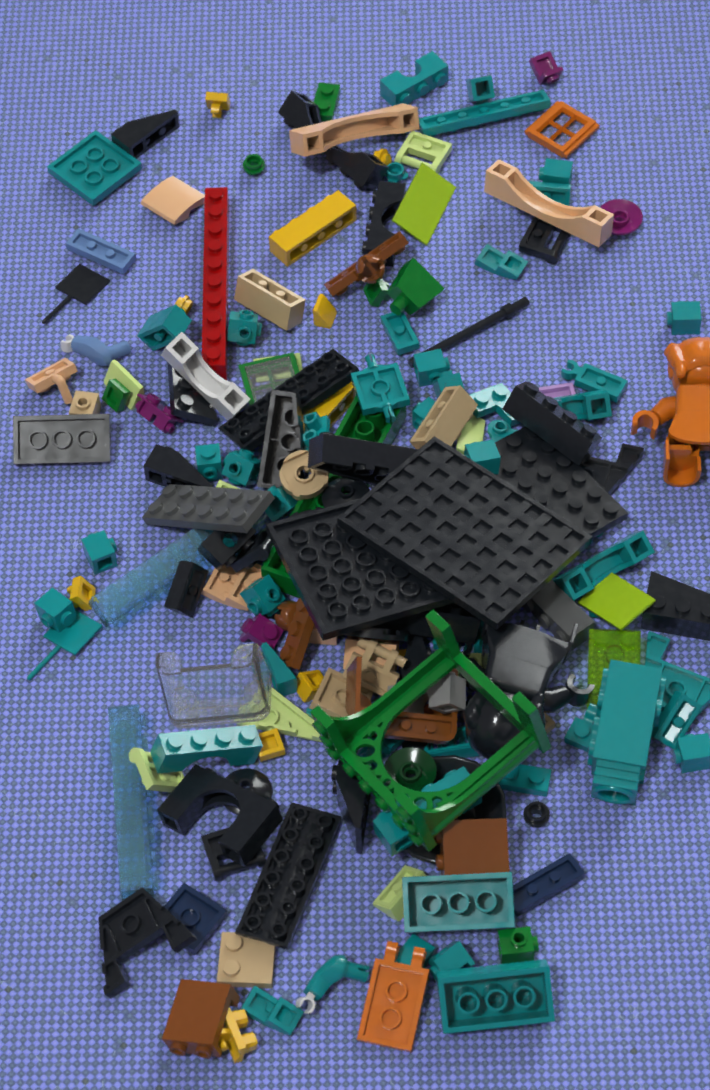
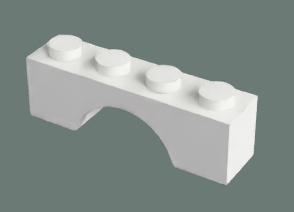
(188, 362)

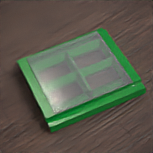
(266, 374)

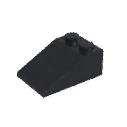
(352, 804)

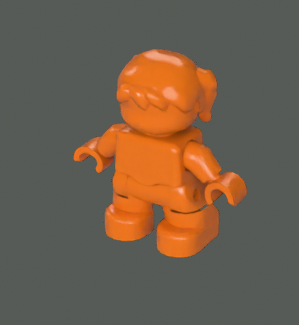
(688, 408)

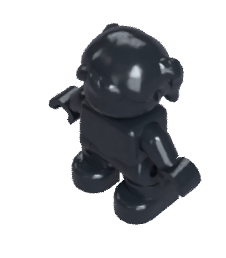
(515, 662)

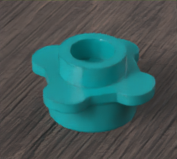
(396, 172)

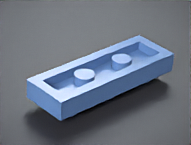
(101, 251)

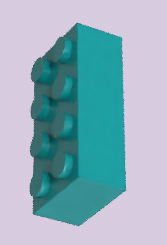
(458, 902)
(495, 996)

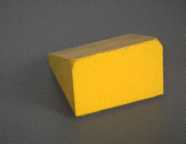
(323, 312)
(308, 684)

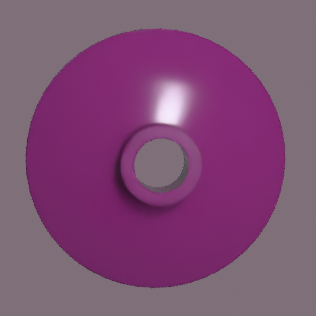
(627, 216)

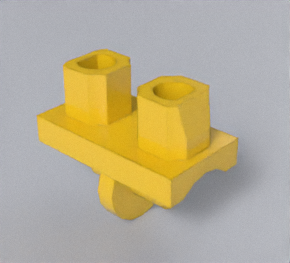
(232, 1038)

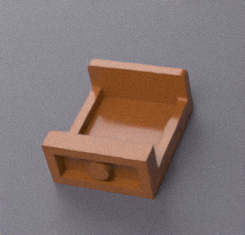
(473, 847)
(198, 1017)

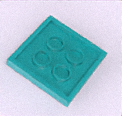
(94, 167)

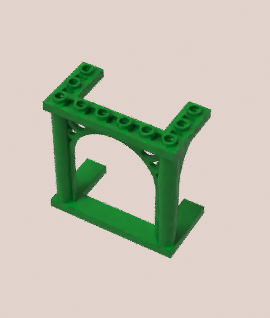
(348, 734)

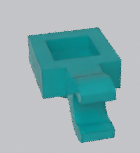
(581, 730)

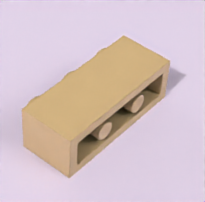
(269, 299)
(446, 417)

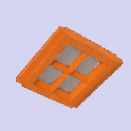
(562, 129)

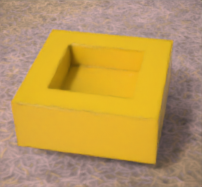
(272, 745)

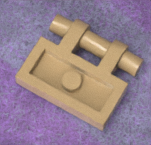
(374, 675)

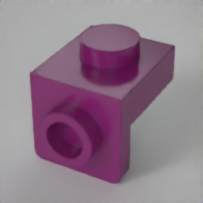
(545, 68)
(260, 631)

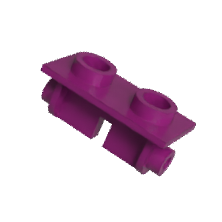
(151, 406)

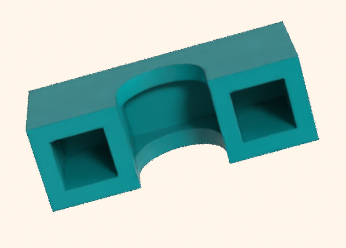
(429, 74)
(587, 405)

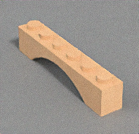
(325, 135)
(510, 186)

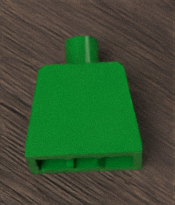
(412, 288)

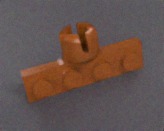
(367, 267)
(299, 625)

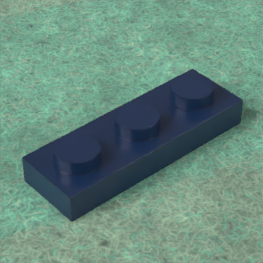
(546, 883)

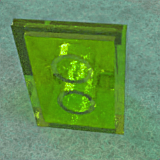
(608, 645)

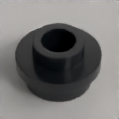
(536, 808)

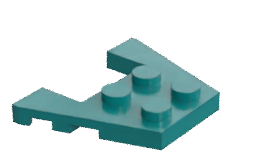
(677, 678)

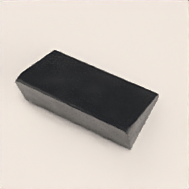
(186, 588)

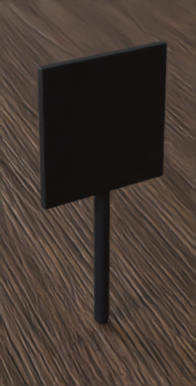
(81, 285)

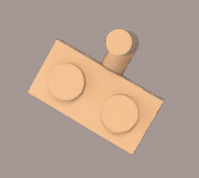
(54, 374)

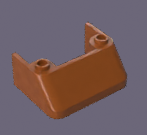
(409, 726)

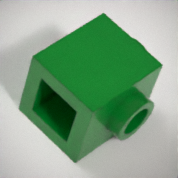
(516, 945)

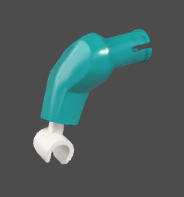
(329, 973)

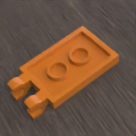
(394, 1000)

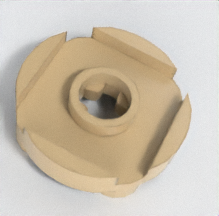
(297, 487)

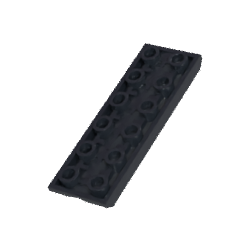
(313, 384)
(289, 876)

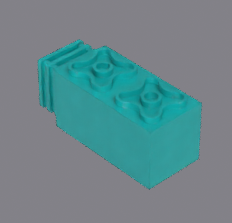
(623, 728)

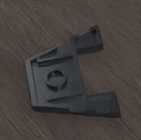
(611, 474)
(130, 928)

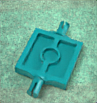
(380, 388)

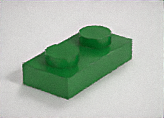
(327, 99)

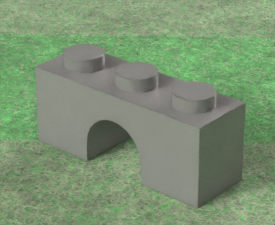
(445, 696)

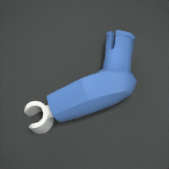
(95, 349)

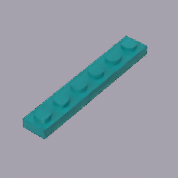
(484, 113)

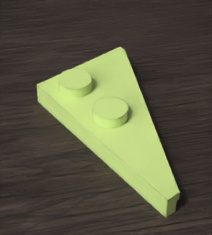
(287, 719)

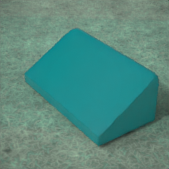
(676, 719)

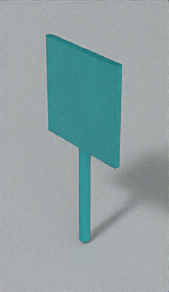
(71, 639)

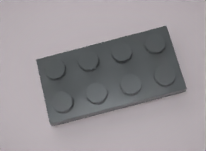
(61, 439)

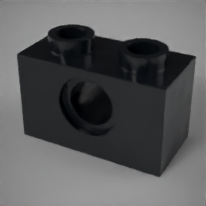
(218, 553)

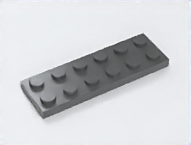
(208, 508)

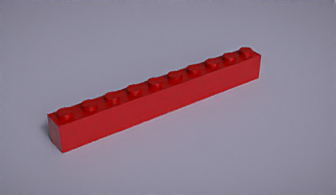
(216, 280)

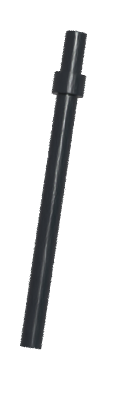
(506, 311)

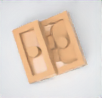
(173, 200)
(226, 585)

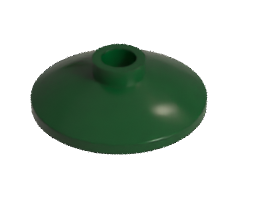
(411, 761)

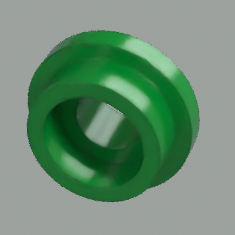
(253, 164)

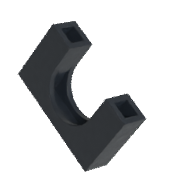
(204, 790)

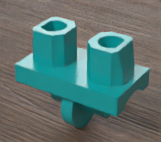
(314, 426)

